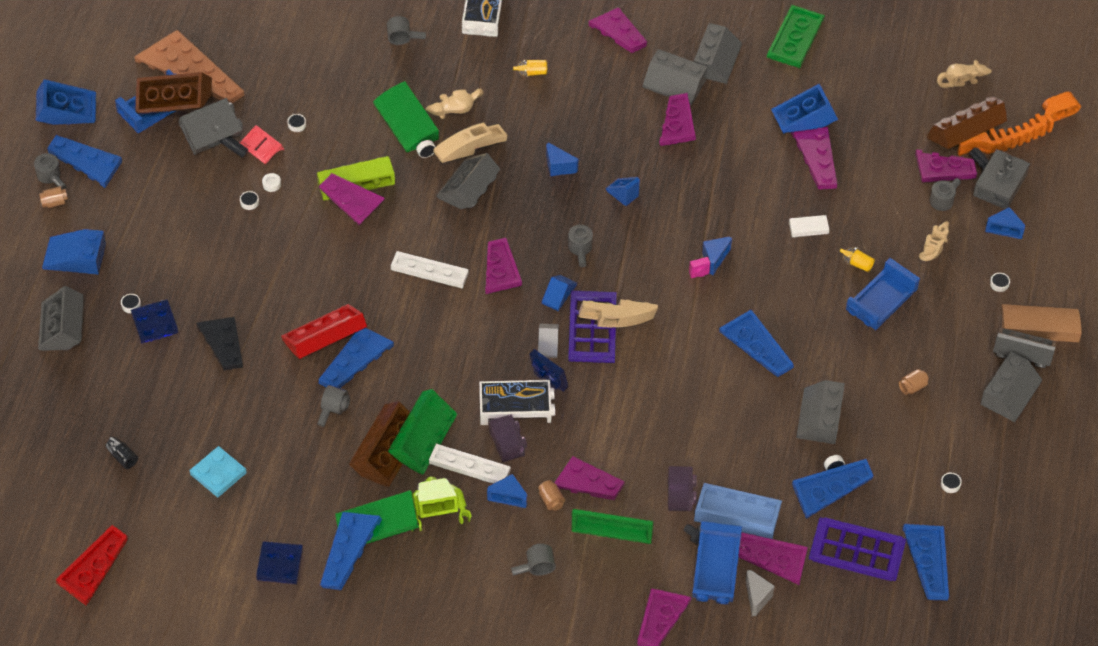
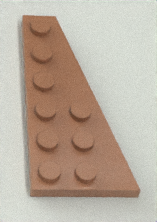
(183, 57)

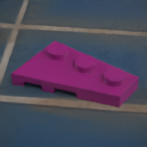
(619, 28)
(678, 121)
(941, 168)
(351, 198)
(501, 267)
(585, 478)
(660, 616)

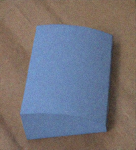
(733, 507)

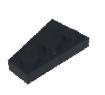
(223, 340)

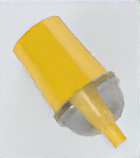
(532, 67)
(857, 258)

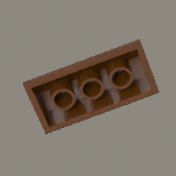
(172, 92)
(968, 123)
(372, 457)

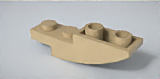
(467, 140)
(622, 315)

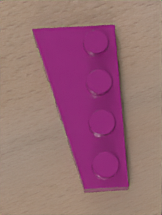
(818, 155)
(774, 556)

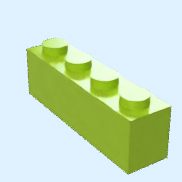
(366, 174)

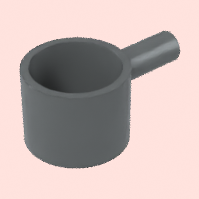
(399, 31)
(48, 170)
(943, 194)
(580, 242)
(333, 400)
(540, 561)

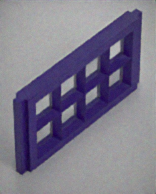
(579, 356)
(894, 558)

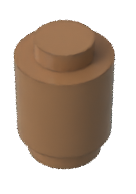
(53, 197)
(913, 382)
(551, 495)

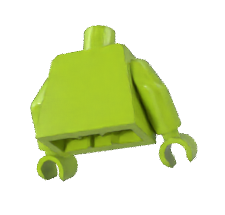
(439, 498)

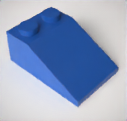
(64, 104)
(805, 111)
(76, 252)

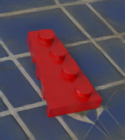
(91, 567)

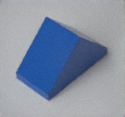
(560, 161)
(624, 189)
(1006, 224)
(716, 251)
(558, 292)
(507, 492)

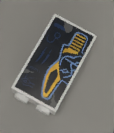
(481, 17)
(517, 398)

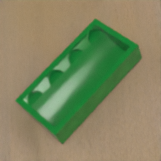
(406, 117)
(422, 431)
(612, 526)

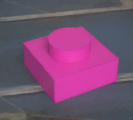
(699, 267)

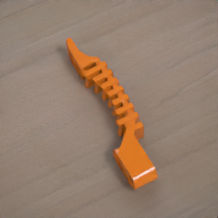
(1055, 109)

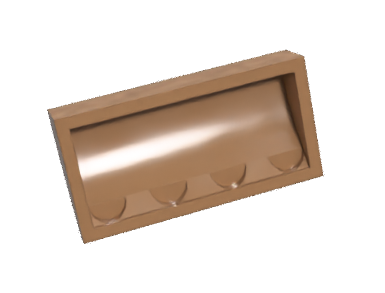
(1044, 322)

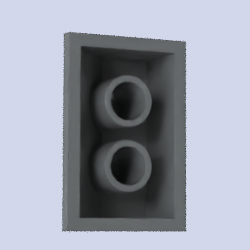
(718, 52)
(674, 76)
(469, 181)
(61, 320)
(1025, 345)
(1011, 387)
(821, 412)

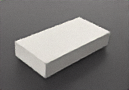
(809, 226)

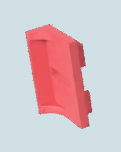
(266, 150)

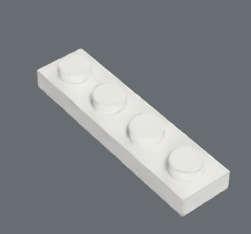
(429, 269)
(468, 464)

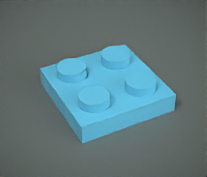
(218, 471)

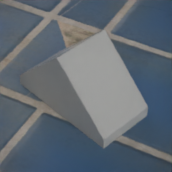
(548, 340)
(758, 591)

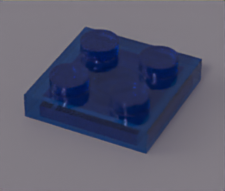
(154, 321)
(549, 370)
(279, 562)

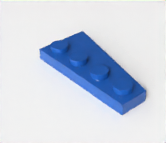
(93, 162)
(757, 342)
(355, 357)
(828, 486)
(348, 545)
(929, 556)

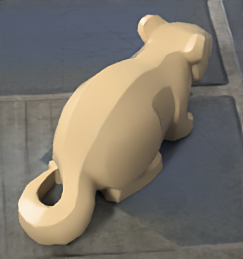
(959, 73)
(458, 103)
(934, 242)

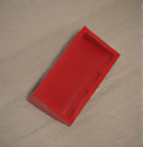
(324, 331)

